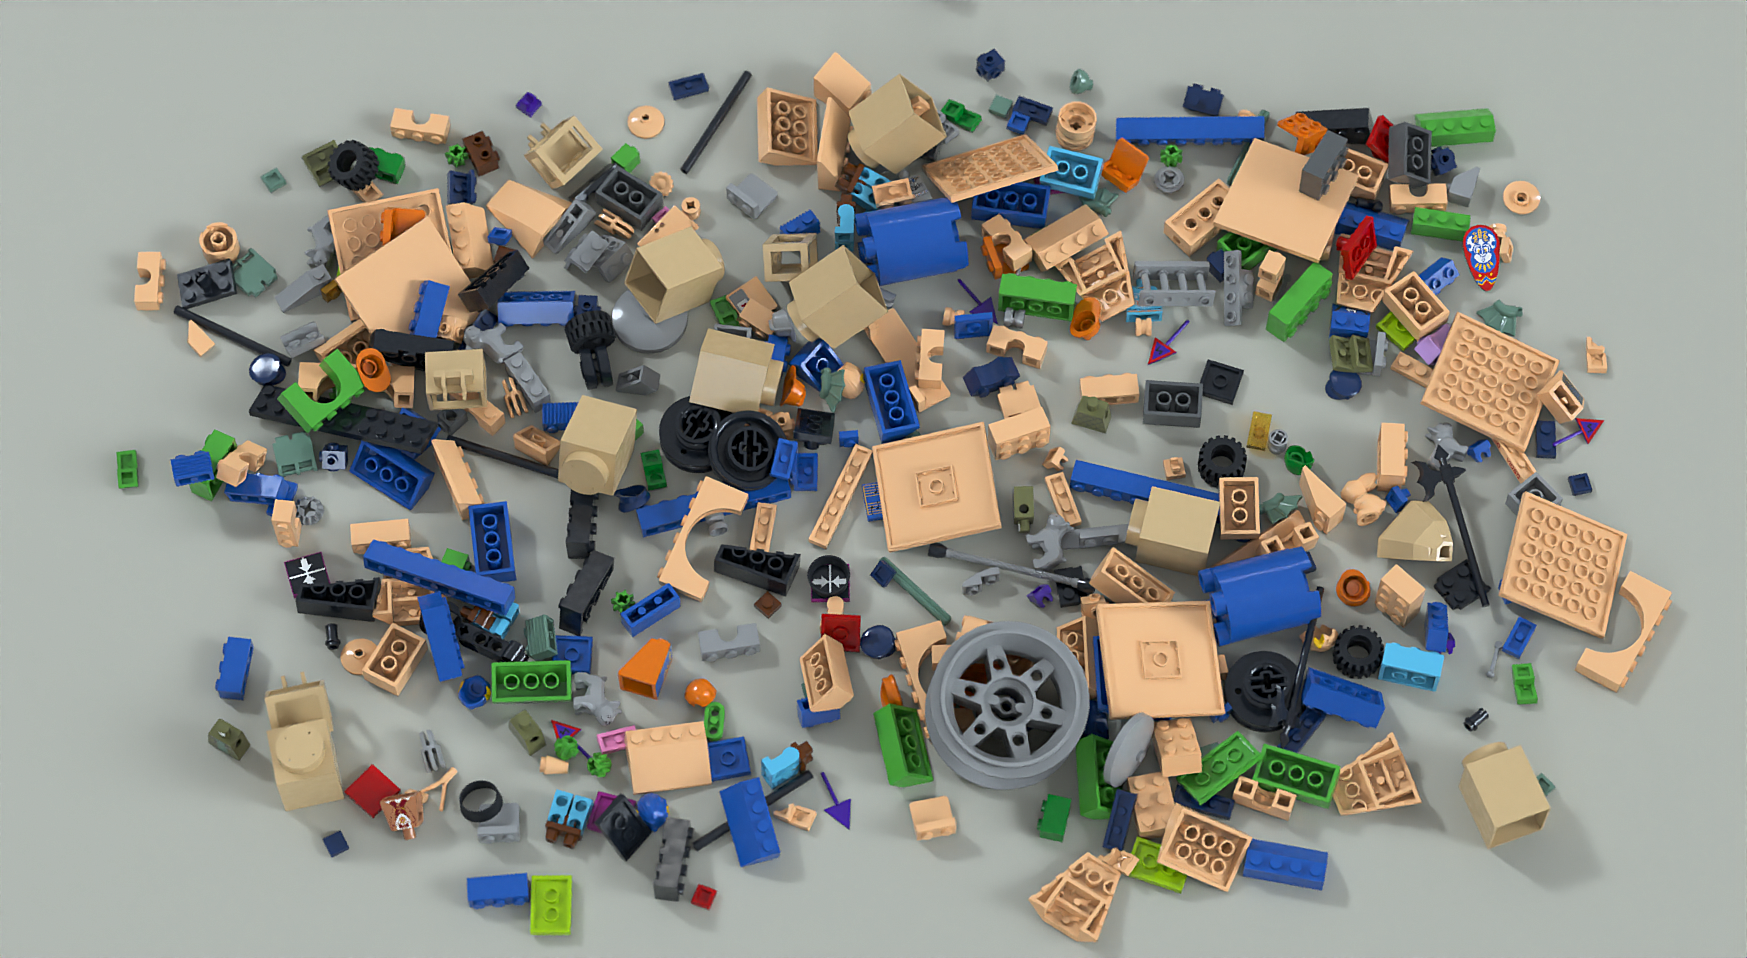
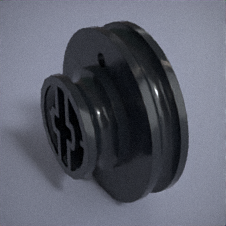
(683, 432)
(760, 440)
(1251, 676)

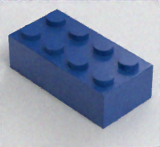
(1018, 203)
(492, 541)
(441, 636)

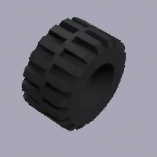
(345, 156)
(589, 331)
(1221, 447)
(1362, 638)

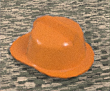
(1086, 318)
(373, 370)
(793, 389)

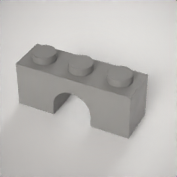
(532, 387)
(745, 643)

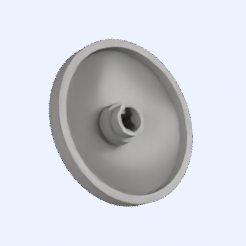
(639, 331)
(1128, 749)

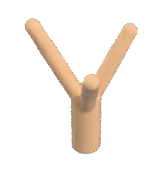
(443, 781)

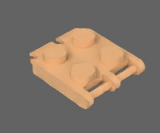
(1019, 400)

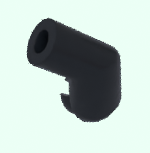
(1375, 205)

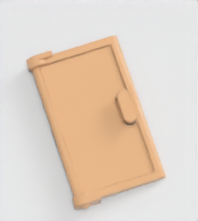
(672, 222)

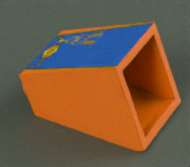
(647, 669)

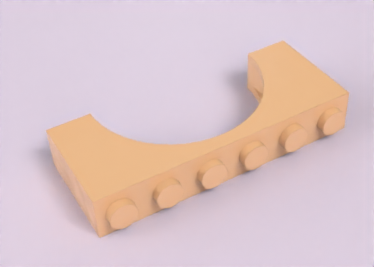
(401, 388)
(711, 499)
(914, 647)
(1612, 668)

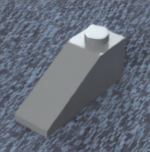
(570, 225)
(304, 288)

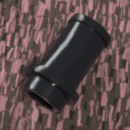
(332, 636)
(1475, 720)

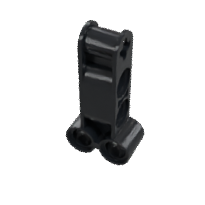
(471, 636)

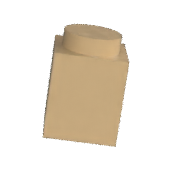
(889, 129)
(674, 274)
(835, 298)
(735, 373)
(597, 446)
(1173, 530)
(305, 778)
(1502, 793)

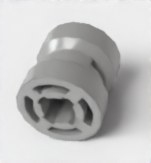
(1018, 319)
(1274, 444)
(716, 524)

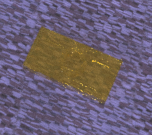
(1259, 431)

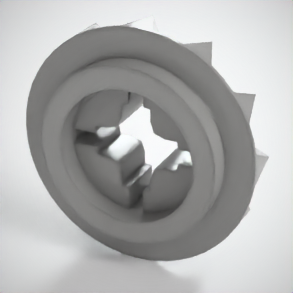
(1170, 173)
(312, 516)

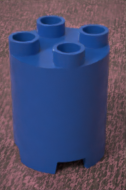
(912, 241)
(1260, 595)

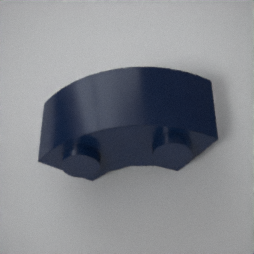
(991, 376)

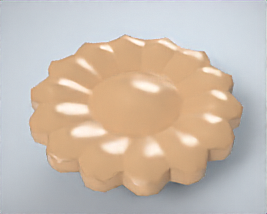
(662, 183)

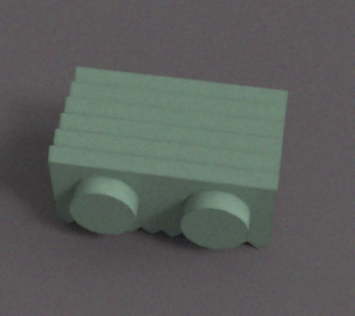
(540, 637)

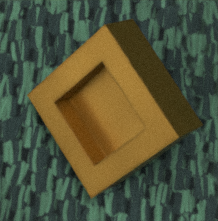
(331, 291)

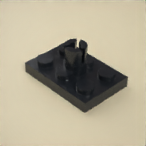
(207, 284)
(814, 428)
(623, 827)

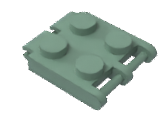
(253, 273)
(295, 454)

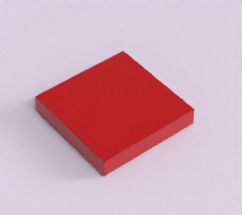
(843, 629)
(371, 789)

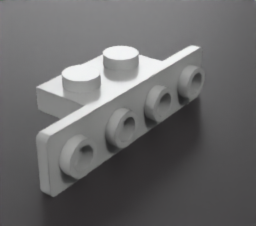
(1237, 288)
(1095, 537)

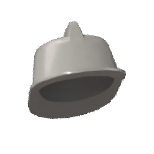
(782, 324)

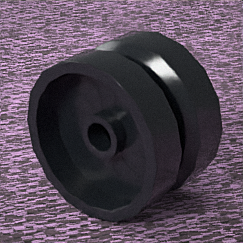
(595, 367)

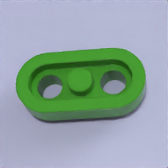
(714, 722)

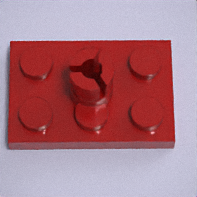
(1379, 139)
(1357, 247)

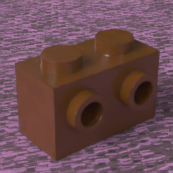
(481, 153)

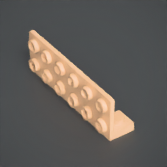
(896, 343)

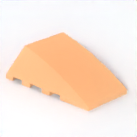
(527, 213)
(1102, 276)
(1373, 278)
(398, 599)
(1376, 780)
(1078, 898)

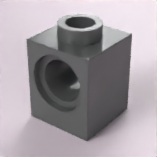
(452, 426)

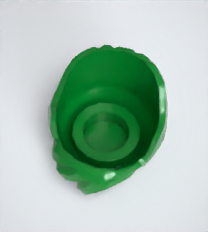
(1297, 458)

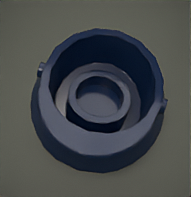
(267, 369)
(1343, 385)
(632, 498)
(878, 642)

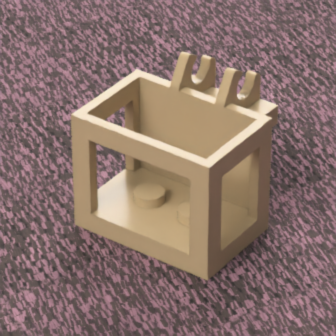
(561, 151)
(772, 255)
(455, 373)
(298, 703)

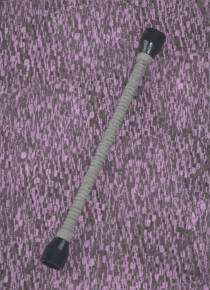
(940, 551)

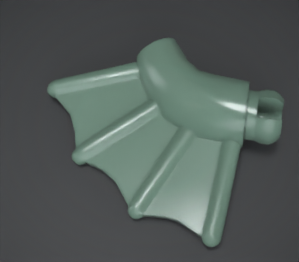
(1101, 203)
(1501, 317)
(832, 387)
(1279, 506)

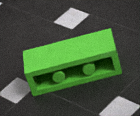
(1439, 224)

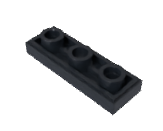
(593, 184)

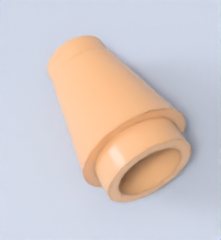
(552, 765)

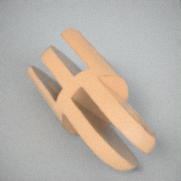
(616, 224)
(513, 397)

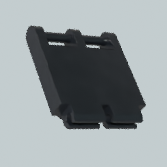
(1459, 586)

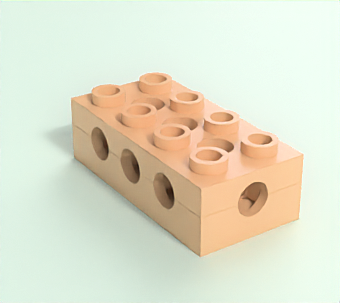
(1193, 223)

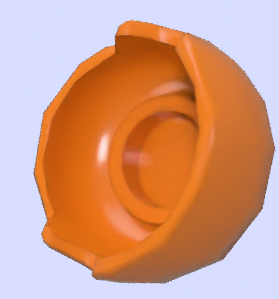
(700, 692)

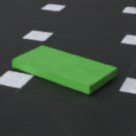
(1220, 767)

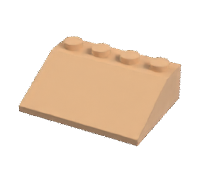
(786, 128)
(833, 146)
(668, 757)
(1202, 847)

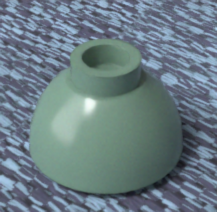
(1080, 82)

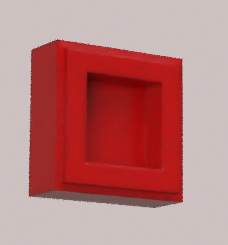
(704, 897)

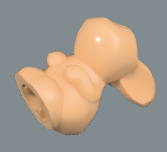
(1367, 506)

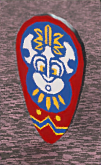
(1482, 255)

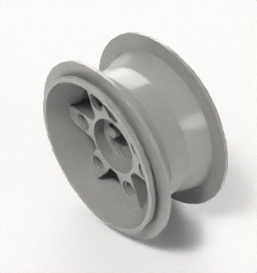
(1051, 661)

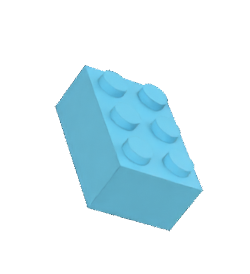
(1076, 173)
(1411, 666)

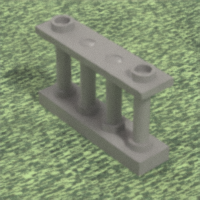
(1173, 271)

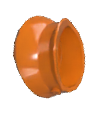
(1353, 588)
(890, 692)

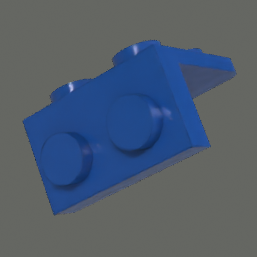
(804, 471)

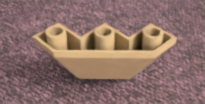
(1417, 535)

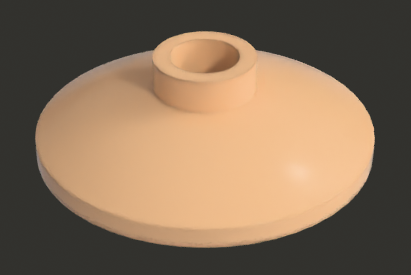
(645, 128)
(1524, 191)
(352, 662)

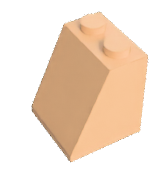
(841, 83)

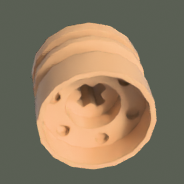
(1076, 126)

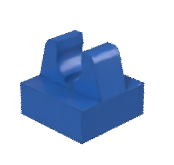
(1477, 448)
(1397, 498)

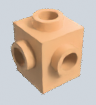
(452, 329)
(785, 423)
(1089, 603)

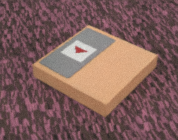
(751, 289)

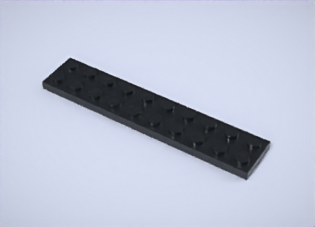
(354, 422)

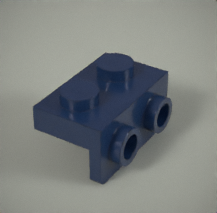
(1203, 100)
(461, 187)
(1096, 722)

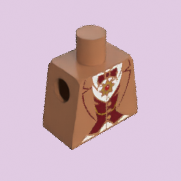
(404, 812)

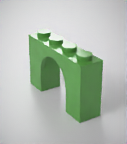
(311, 413)

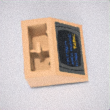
(1561, 398)

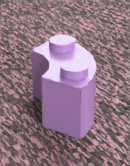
(1431, 345)

